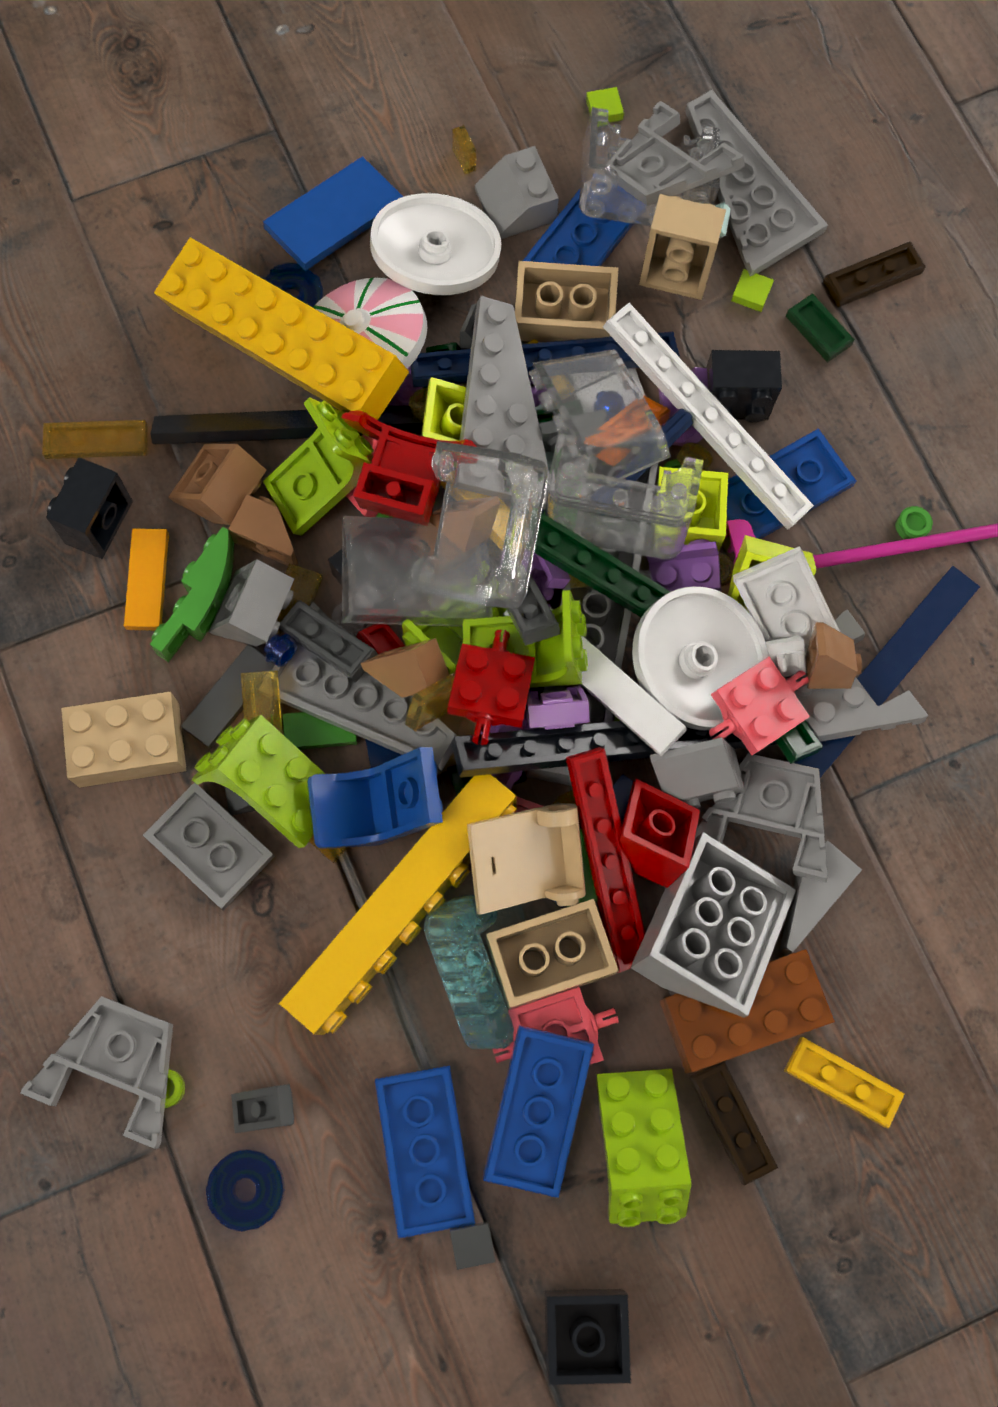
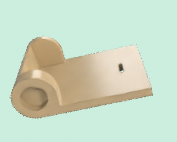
(527, 858)

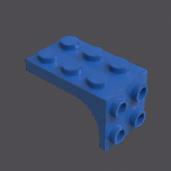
(376, 802)

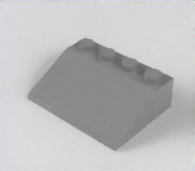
(715, 929)

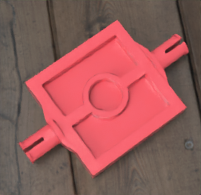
(759, 706)
(561, 1015)

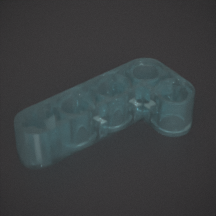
(467, 973)

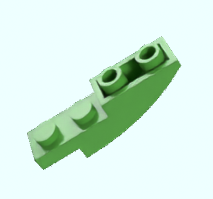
(206, 587)

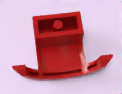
(400, 472)

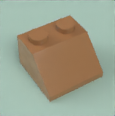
(218, 482)

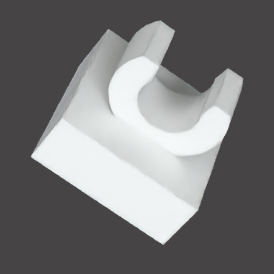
(788, 655)

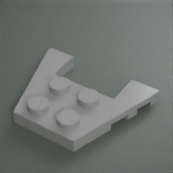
(656, 167)
(851, 711)
(778, 800)
(120, 1049)

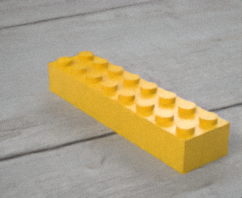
(281, 331)
(395, 910)

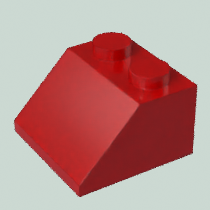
(658, 833)

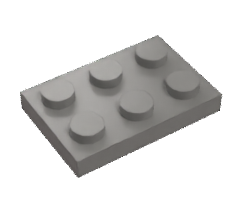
(209, 846)

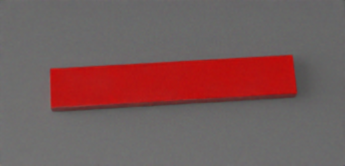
(605, 853)

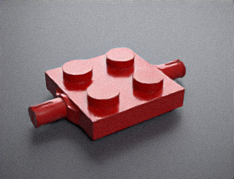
(491, 686)

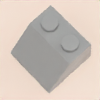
(518, 193)
(253, 604)
(699, 772)

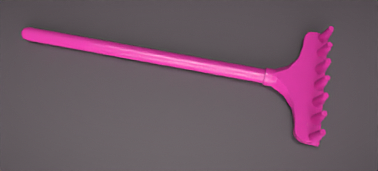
(739, 528)

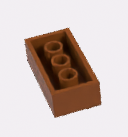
(784, 1007)

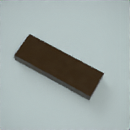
(874, 274)
(733, 1123)

